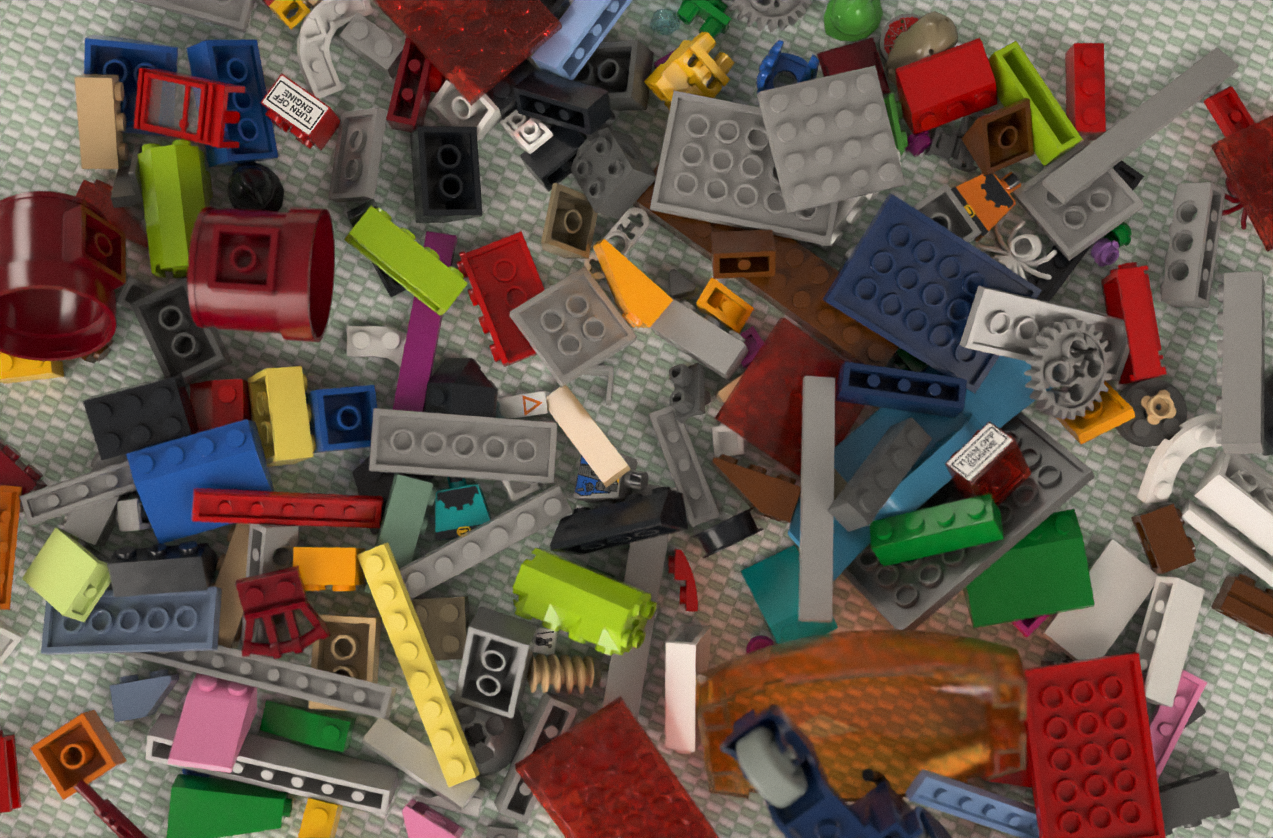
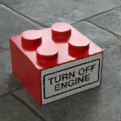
(301, 112)

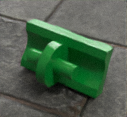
(709, 10)

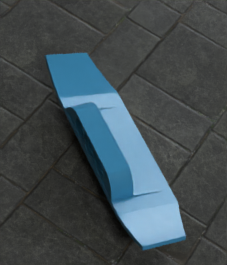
(996, 400)

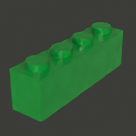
(936, 530)

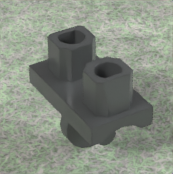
(689, 393)

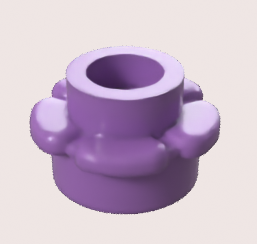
(1105, 252)

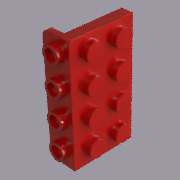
(502, 280)

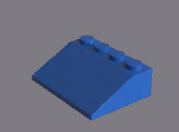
(212, 459)

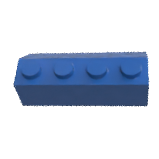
(237, 64)

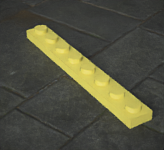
(418, 665)

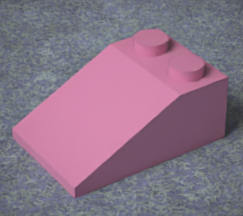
(213, 724)

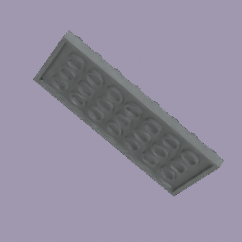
(918, 588)

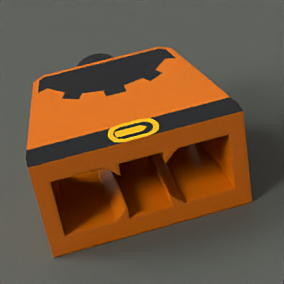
(987, 199)

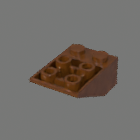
(767, 495)

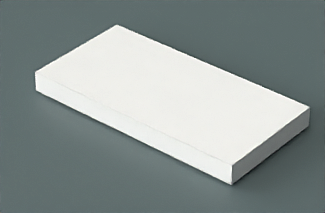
(1118, 588)

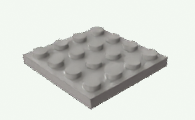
(831, 139)

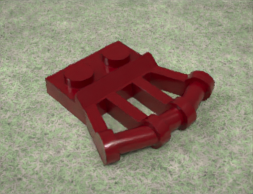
(275, 594)

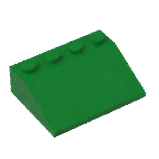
(1035, 577)

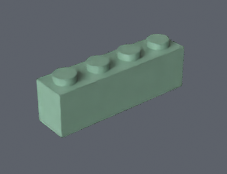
(405, 517)

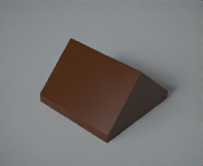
(1001, 137)

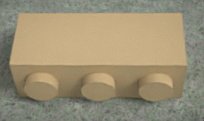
(101, 121)

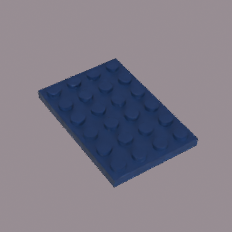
(918, 288)

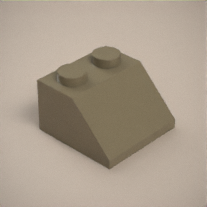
(568, 224)

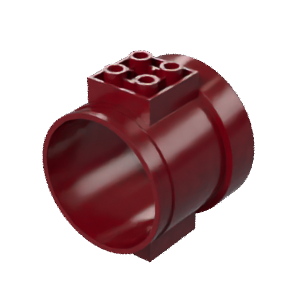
(263, 271)
(57, 276)

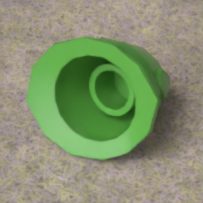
(852, 19)

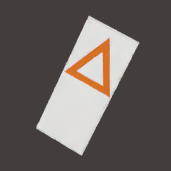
(523, 405)

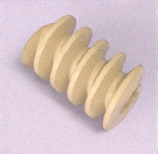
(561, 672)

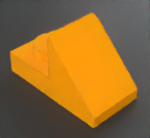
(724, 306)

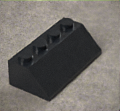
(621, 522)

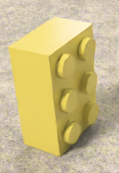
(282, 414)

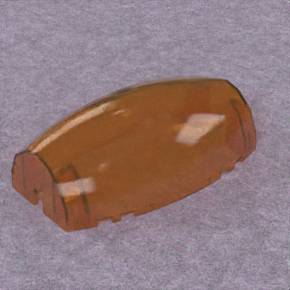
(875, 704)

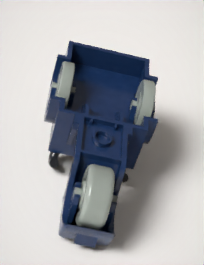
(798, 794)

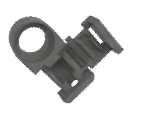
(953, 146)

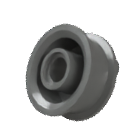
(1138, 429)

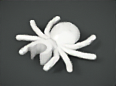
(1019, 252)

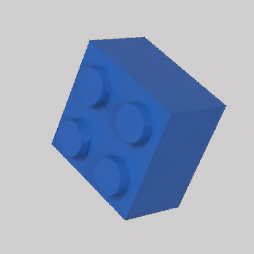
(342, 417)

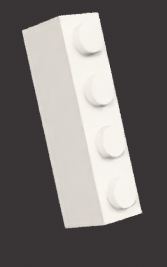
(1167, 637)

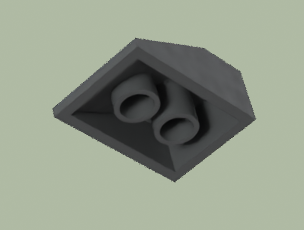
(621, 70)

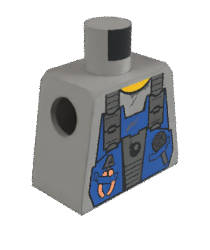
(592, 490)

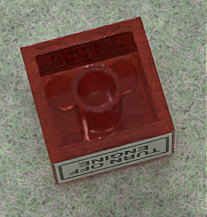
(988, 464)

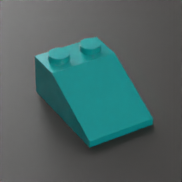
(776, 594)

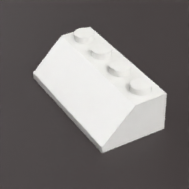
(1241, 496)

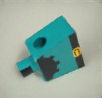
(459, 509)

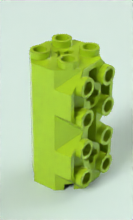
(173, 195)
(582, 603)

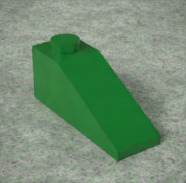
(308, 725)

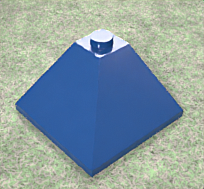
(123, 58)

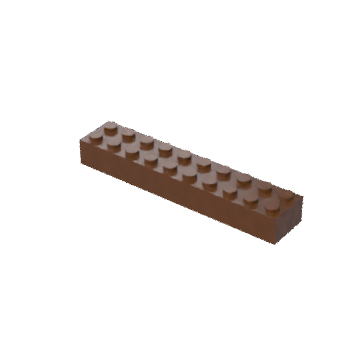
(795, 289)

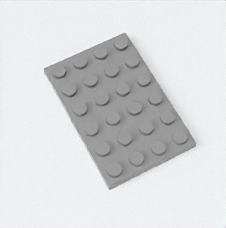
(723, 172)

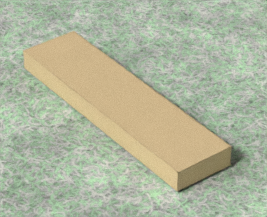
(586, 436)

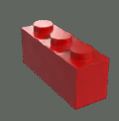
(1086, 89)

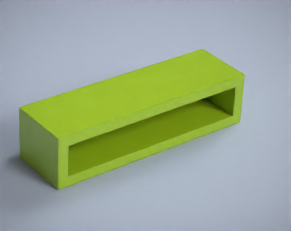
(1019, 80)
(406, 260)

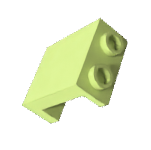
(68, 575)

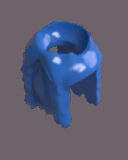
(778, 62)

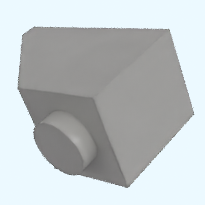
(131, 515)

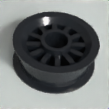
(728, 533)

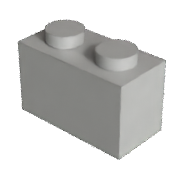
(373, 45)

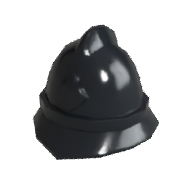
(255, 188)

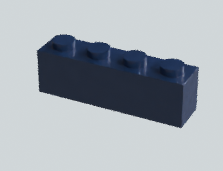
(901, 389)

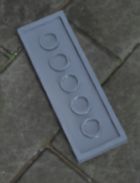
(138, 624)

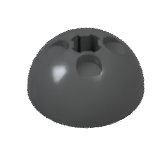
(501, 735)

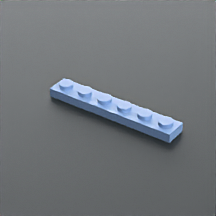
(973, 804)

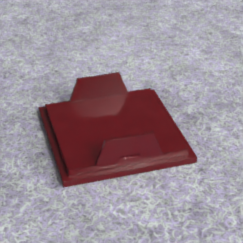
(853, 57)

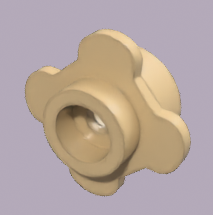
(1167, 407)

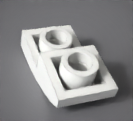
(526, 131)

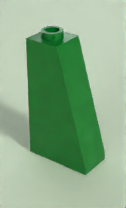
(223, 808)

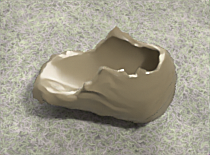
(924, 38)

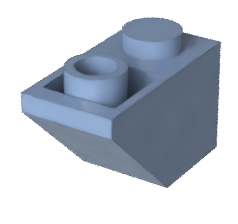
(142, 697)

